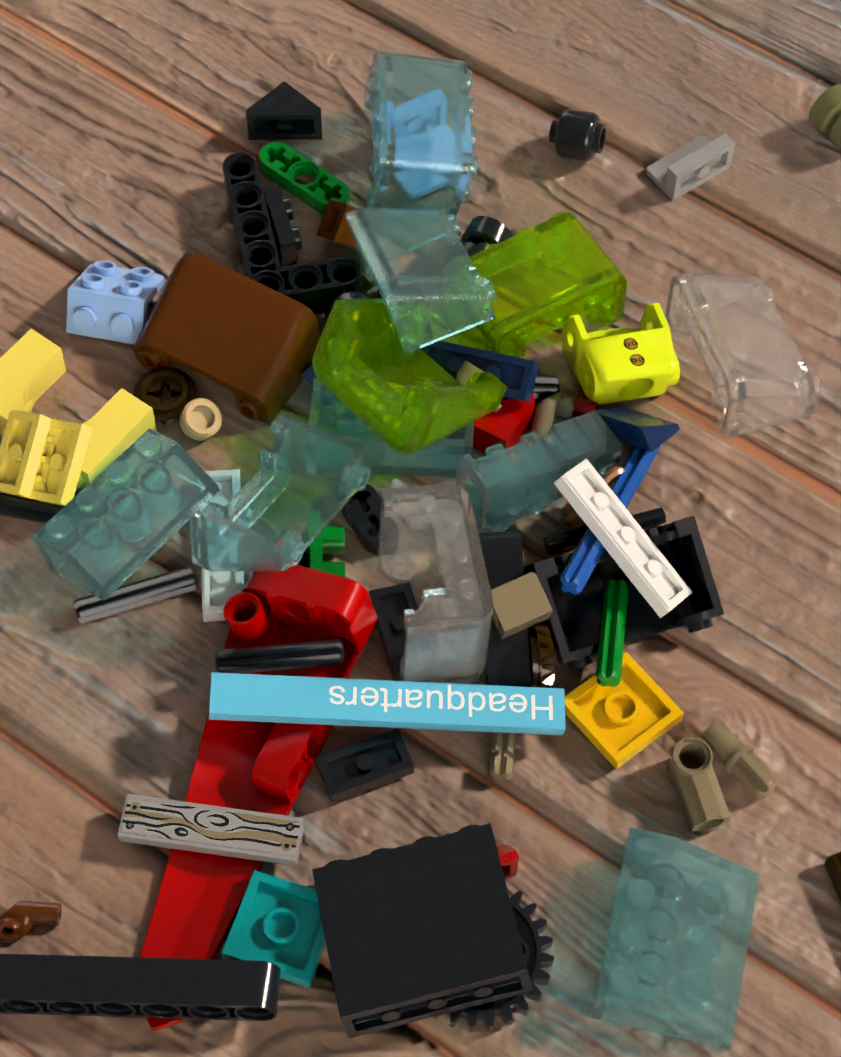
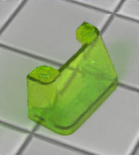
(396, 393)

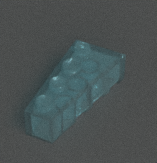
(522, 477)

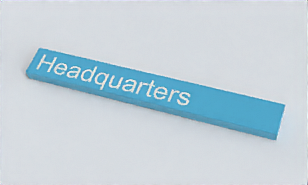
(387, 703)

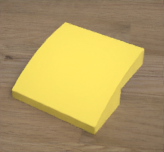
(42, 457)

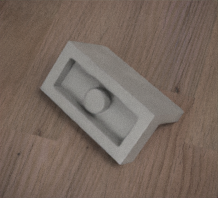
(692, 165)

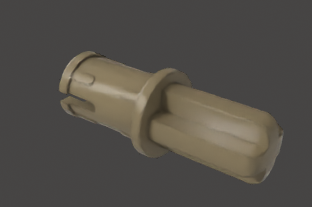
(739, 759)

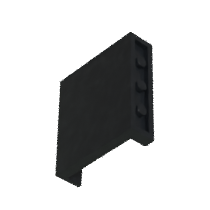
(420, 930)

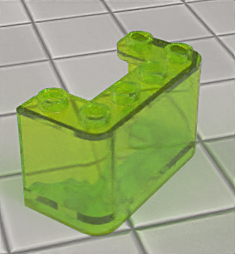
(543, 280)

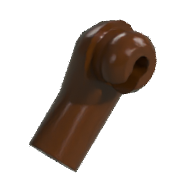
(25, 916)

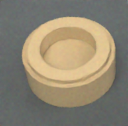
(200, 419)

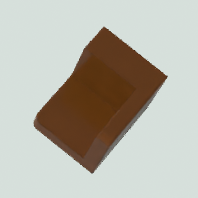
(334, 224)

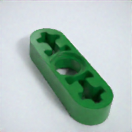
(299, 165)

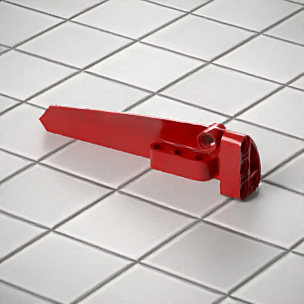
(250, 761)

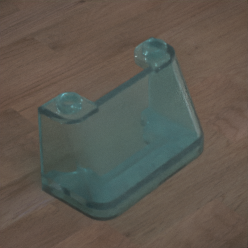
(421, 273)
(283, 505)

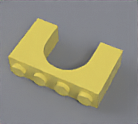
(34, 367)

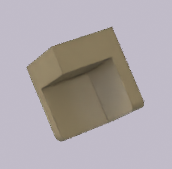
(519, 605)

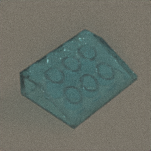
(676, 941)

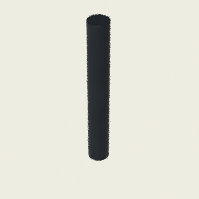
(572, 538)

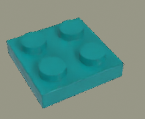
(279, 926)

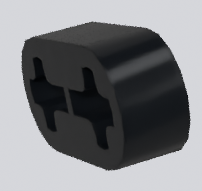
(362, 522)

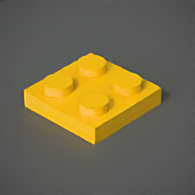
(622, 717)

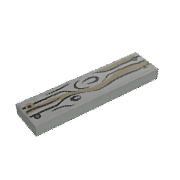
(211, 829)

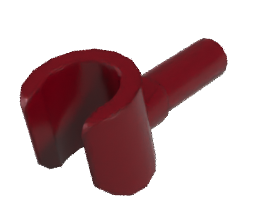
(582, 404)

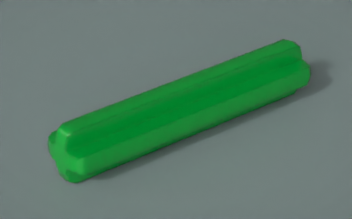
(612, 633)

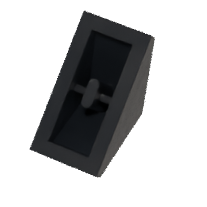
(284, 116)

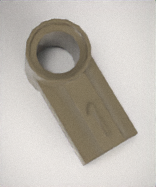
(698, 787)

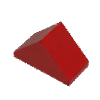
(505, 425)

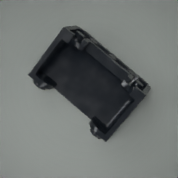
(577, 617)

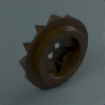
(151, 388)
(541, 656)

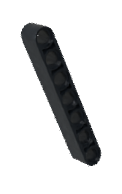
(139, 987)

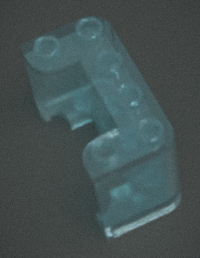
(420, 132)

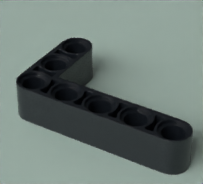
(309, 283)

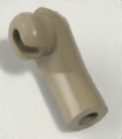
(550, 409)

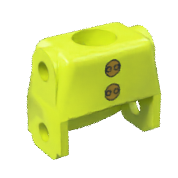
(622, 361)

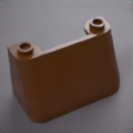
(231, 334)

